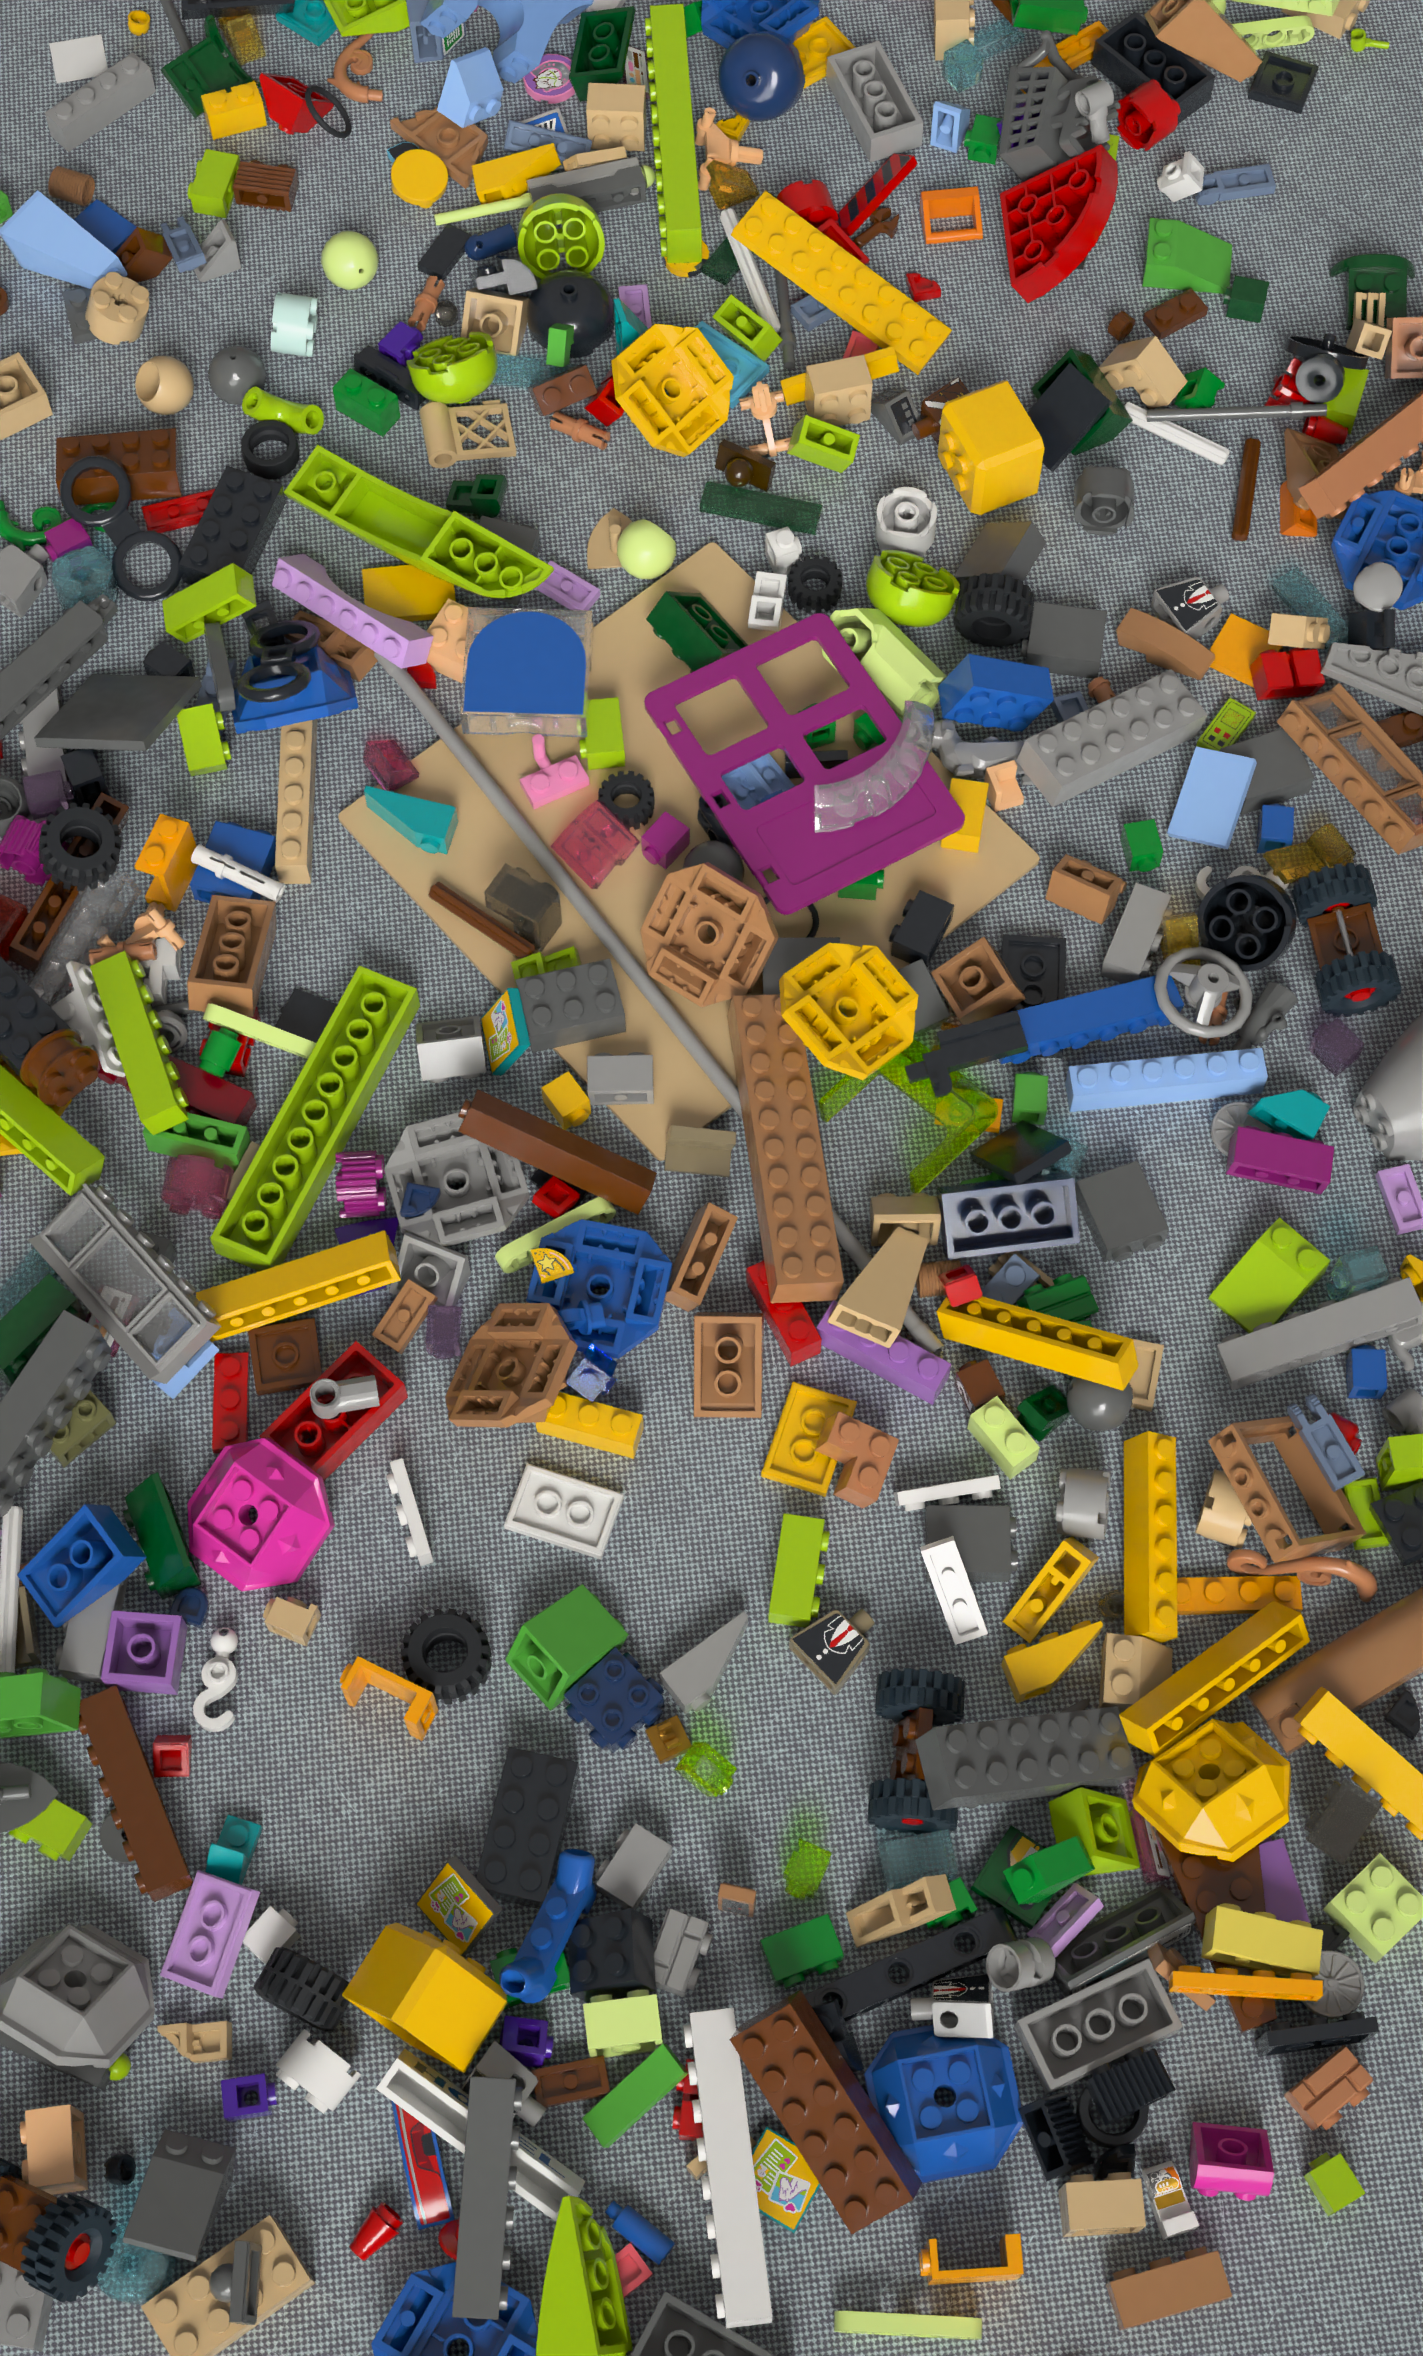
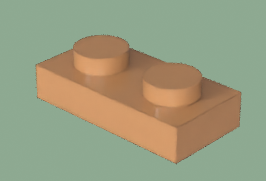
(404, 1316)
(1166, 1961)

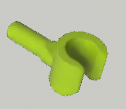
(1359, 41)

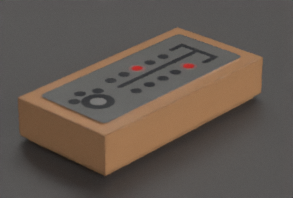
(737, 1899)

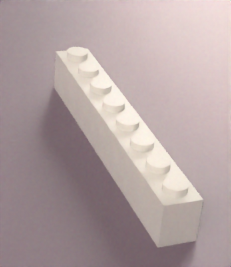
(730, 2170)

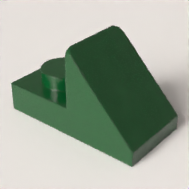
(1043, 1412)

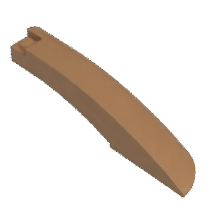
(1352, 1668)

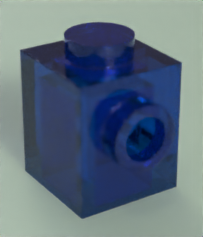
(592, 1373)

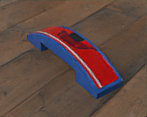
(423, 2171)

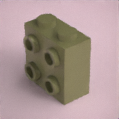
(88, 1423)

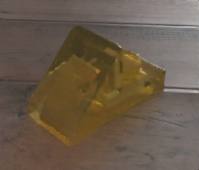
(242, 38)
(730, 185)
(1180, 933)

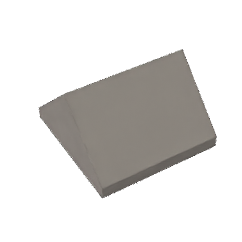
(432, 1268)

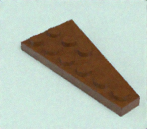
(1211, 1882)

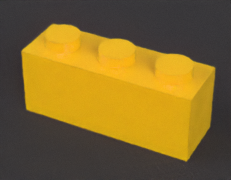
(593, 1425)

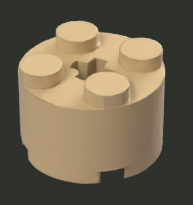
(117, 309)
(1222, 1513)

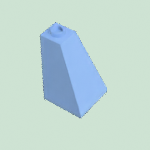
(56, 245)

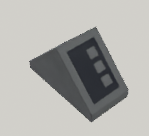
(896, 413)

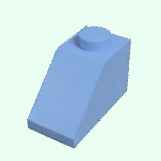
(949, 125)

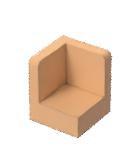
(1003, 786)

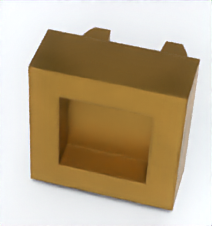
(668, 1739)

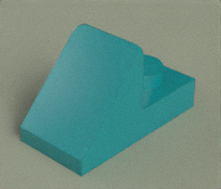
(234, 1849)

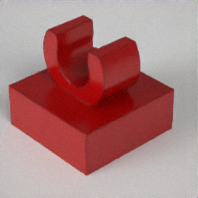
(555, 1198)

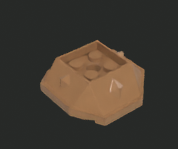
(678, 939)
(511, 1368)

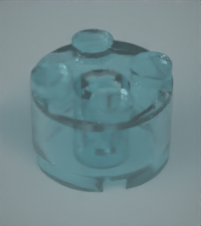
(83, 577)
(132, 2286)

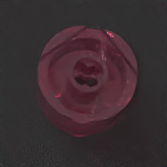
(196, 1186)

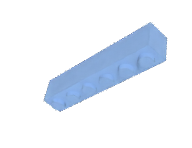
(1165, 1079)

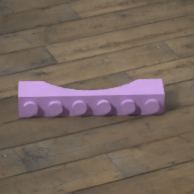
(388, 636)

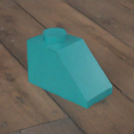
(1292, 1113)

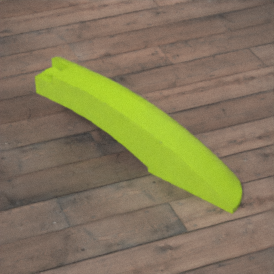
(413, 529)
(581, 2290)

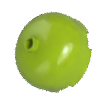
(542, 242)
(454, 368)
(909, 589)

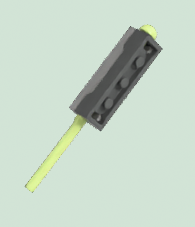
(601, 186)

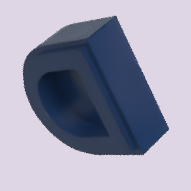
(192, 1606)

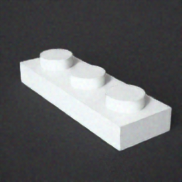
(947, 1493)
(409, 1513)
(954, 1590)

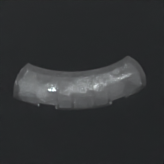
(883, 784)

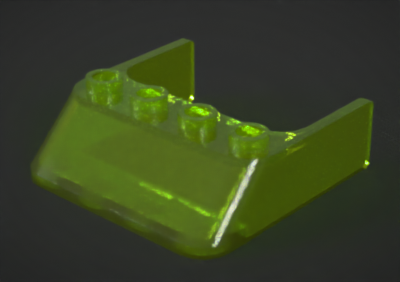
(963, 1112)

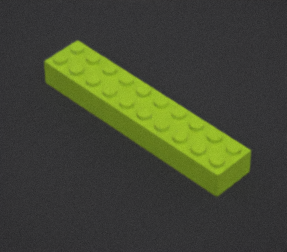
(673, 135)
(316, 1121)

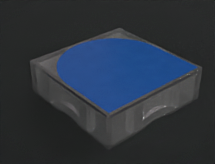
(527, 672)

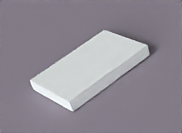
(564, 1511)

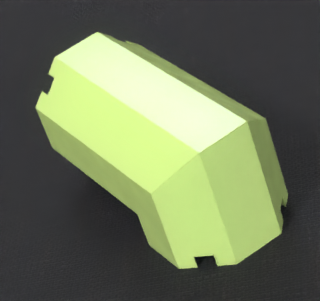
(889, 658)

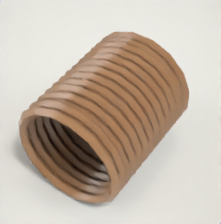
(71, 186)
(927, 1278)

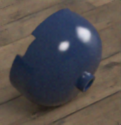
(761, 76)

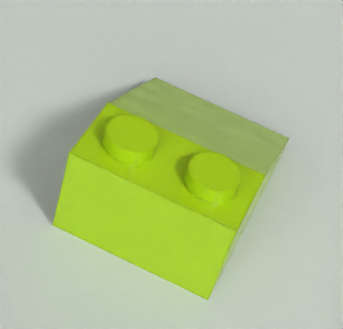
(368, 16)
(1270, 1277)

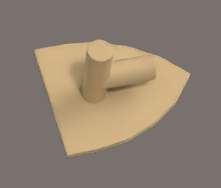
(604, 539)

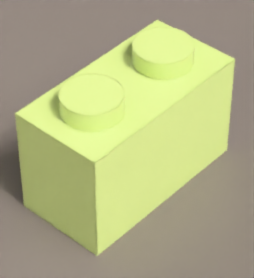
(1003, 1437)

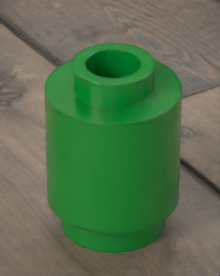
(219, 1052)

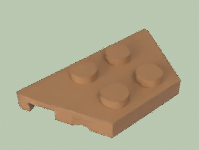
(455, 145)

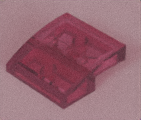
(595, 844)

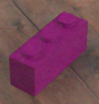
(1280, 1159)

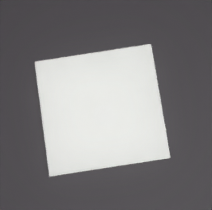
(78, 58)

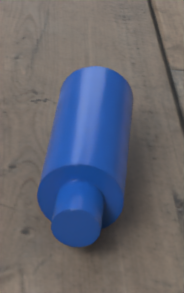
(640, 2232)

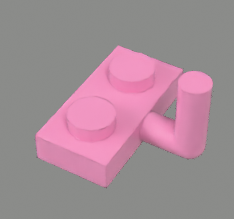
(552, 780)

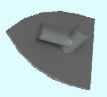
(22, 1796)

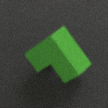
(559, 344)

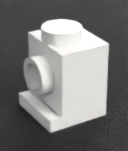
(1181, 178)
(782, 550)

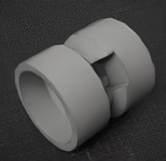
(1020, 1964)

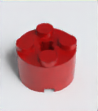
(1147, 116)
(810, 202)

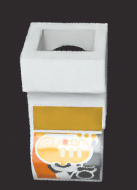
(1168, 2200)

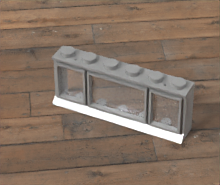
(126, 1283)

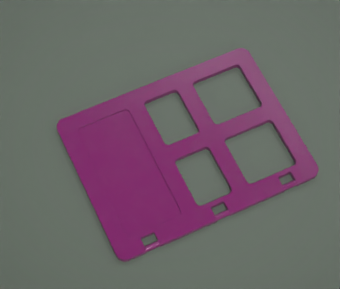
(781, 829)

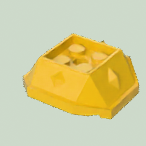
(691, 374)
(864, 988)
(1216, 1791)

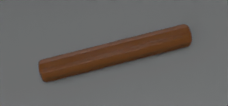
(1246, 489)
(481, 921)

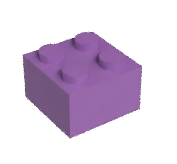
(144, 1652)

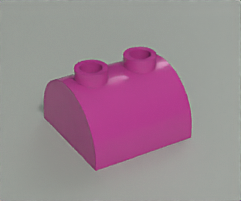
(1230, 2160)

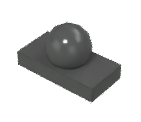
(239, 2283)

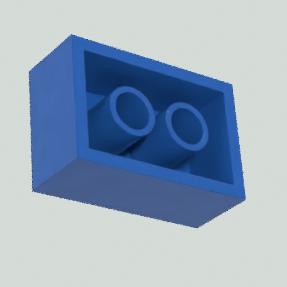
(995, 693)

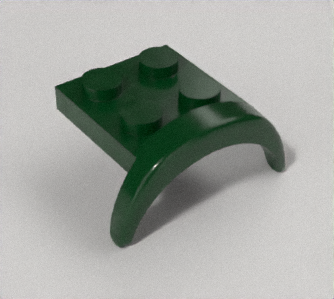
(205, 70)
(1376, 275)

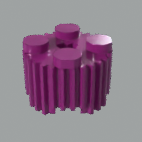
(21, 850)
(360, 1184)

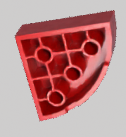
(1057, 220)

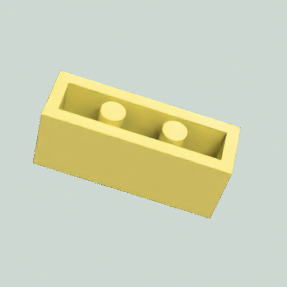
(1261, 1941)

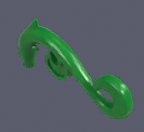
(40, 517)

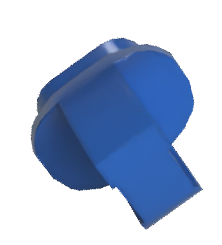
(584, 1317)

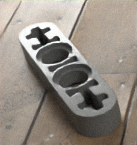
(219, 667)

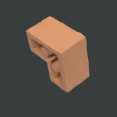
(863, 1452)

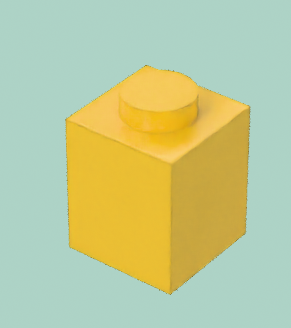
(566, 1101)

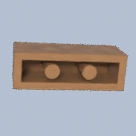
(699, 1256)
(1168, 2288)

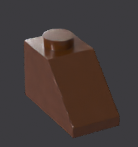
(144, 255)

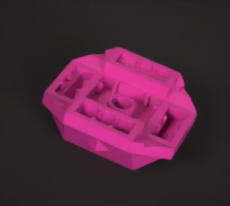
(289, 1523)

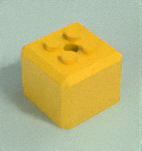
(990, 448)
(427, 1994)

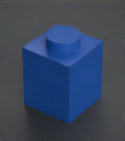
(1275, 827)
(1366, 1372)

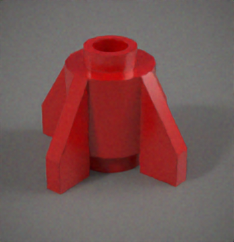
(1285, 387)

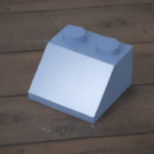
(471, 89)

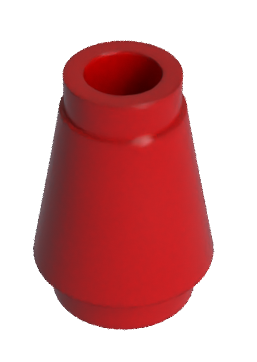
(1325, 430)
(377, 2230)

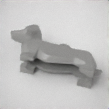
(973, 758)

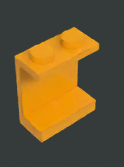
(168, 858)
(423, 1703)
(1010, 2268)

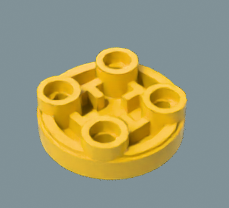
(419, 177)

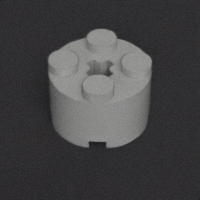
(1083, 1503)

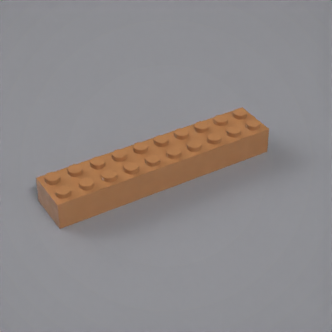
(784, 1153)

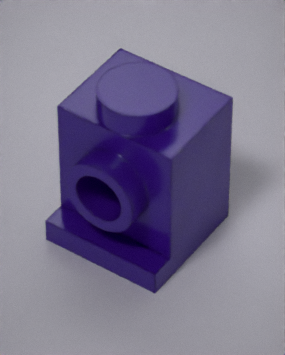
(401, 343)
(529, 2032)
(235, 2093)

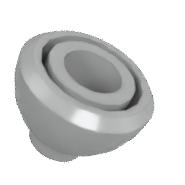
(173, 1029)

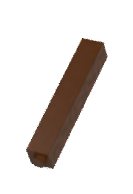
(556, 1151)

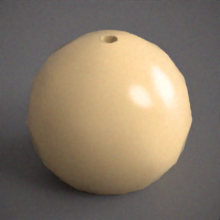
(164, 385)

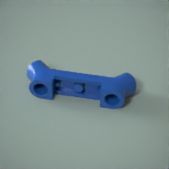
(572, 1893)

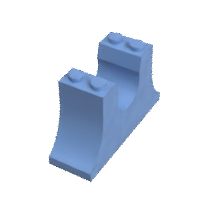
(522, 24)

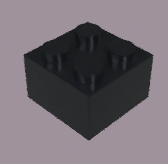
(611, 1955)

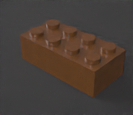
(147, 456)

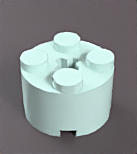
(294, 324)

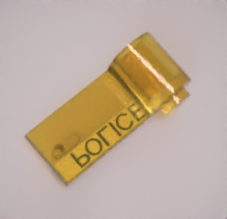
(1322, 849)

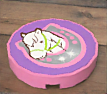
(550, 80)

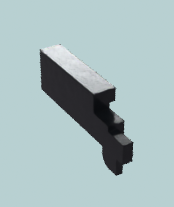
(969, 1047)

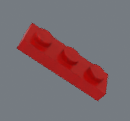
(230, 1400)

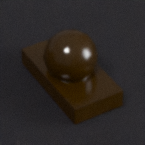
(744, 466)

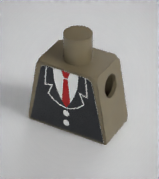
(833, 1647)

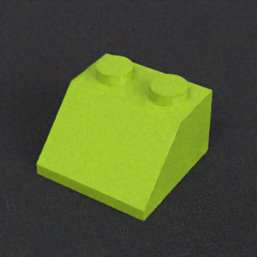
(1102, 1826)

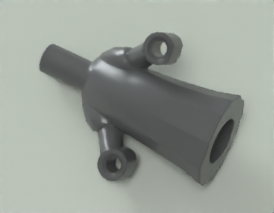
(1265, 1015)

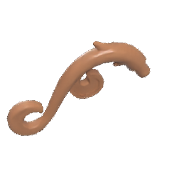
(362, 65)
(1309, 1570)

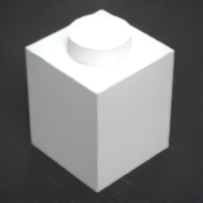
(269, 1932)

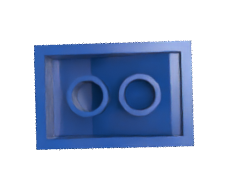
(81, 1563)

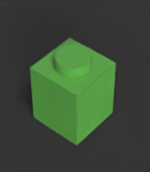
(1029, 1098)

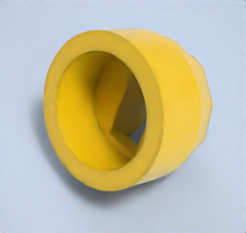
(138, 22)

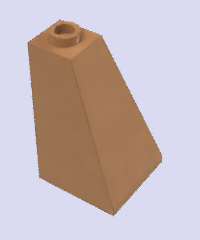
(1204, 34)

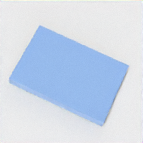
(1211, 797)

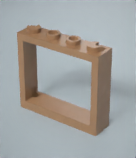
(1262, 1504)

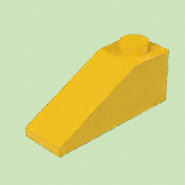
(1050, 1588)

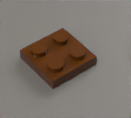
(285, 1356)

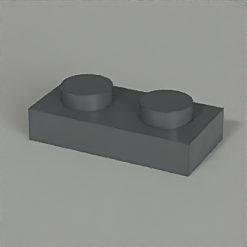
(76, 305)

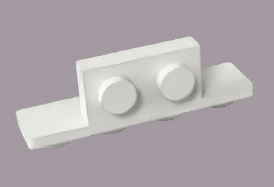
(85, 1015)

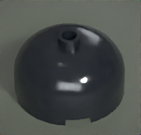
(575, 300)
(1227, 920)

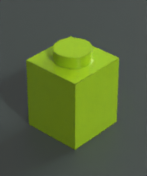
(1333, 2182)

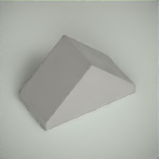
(220, 254)

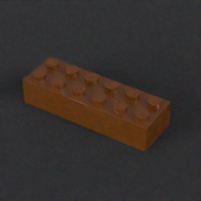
(826, 2112)

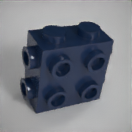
(615, 1701)

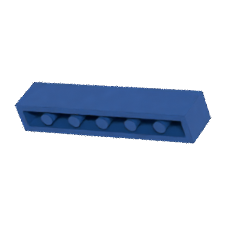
(1092, 1017)

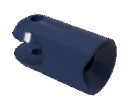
(490, 243)

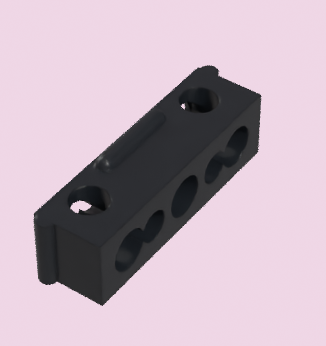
(388, 375)

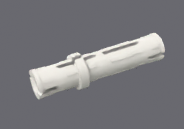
(227, 868)

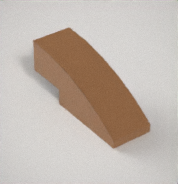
(1164, 644)
(340, 647)

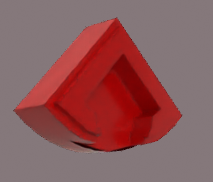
(922, 288)
(423, 675)

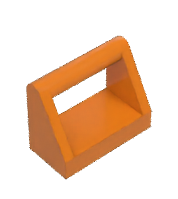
(951, 204)

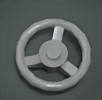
(1203, 990)

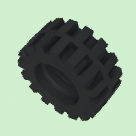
(815, 569)
(628, 785)

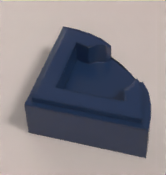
(418, 1199)

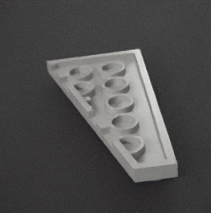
(1384, 674)

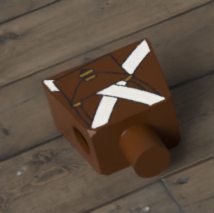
(932, 409)

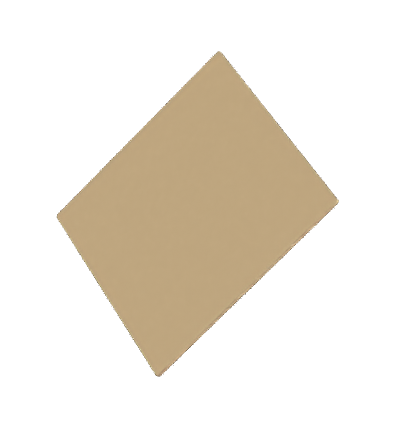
(629, 665)

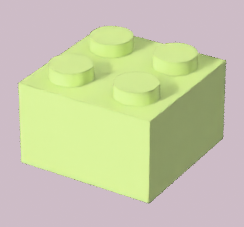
(1377, 1908)
(622, 2024)

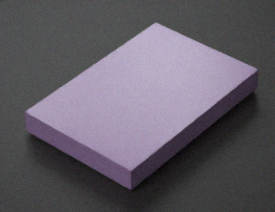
(210, 1934)

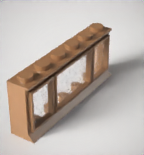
(1360, 763)

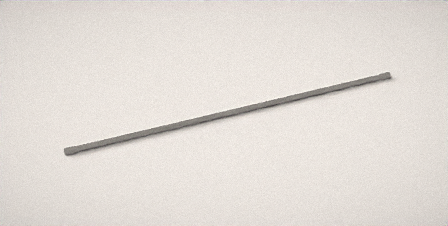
(918, 1329)

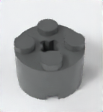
(1104, 499)

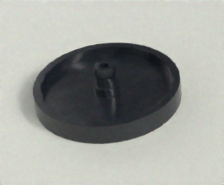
(1307, 346)

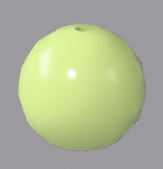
(349, 260)
(645, 550)

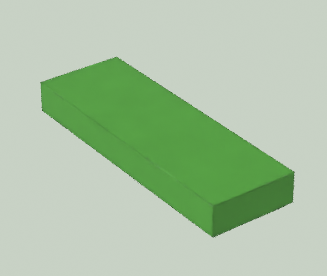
(635, 2095)

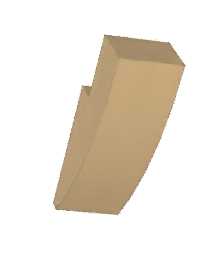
(901, 1910)

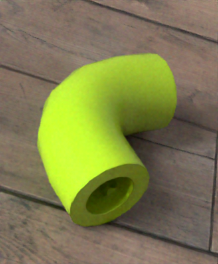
(298, 416)

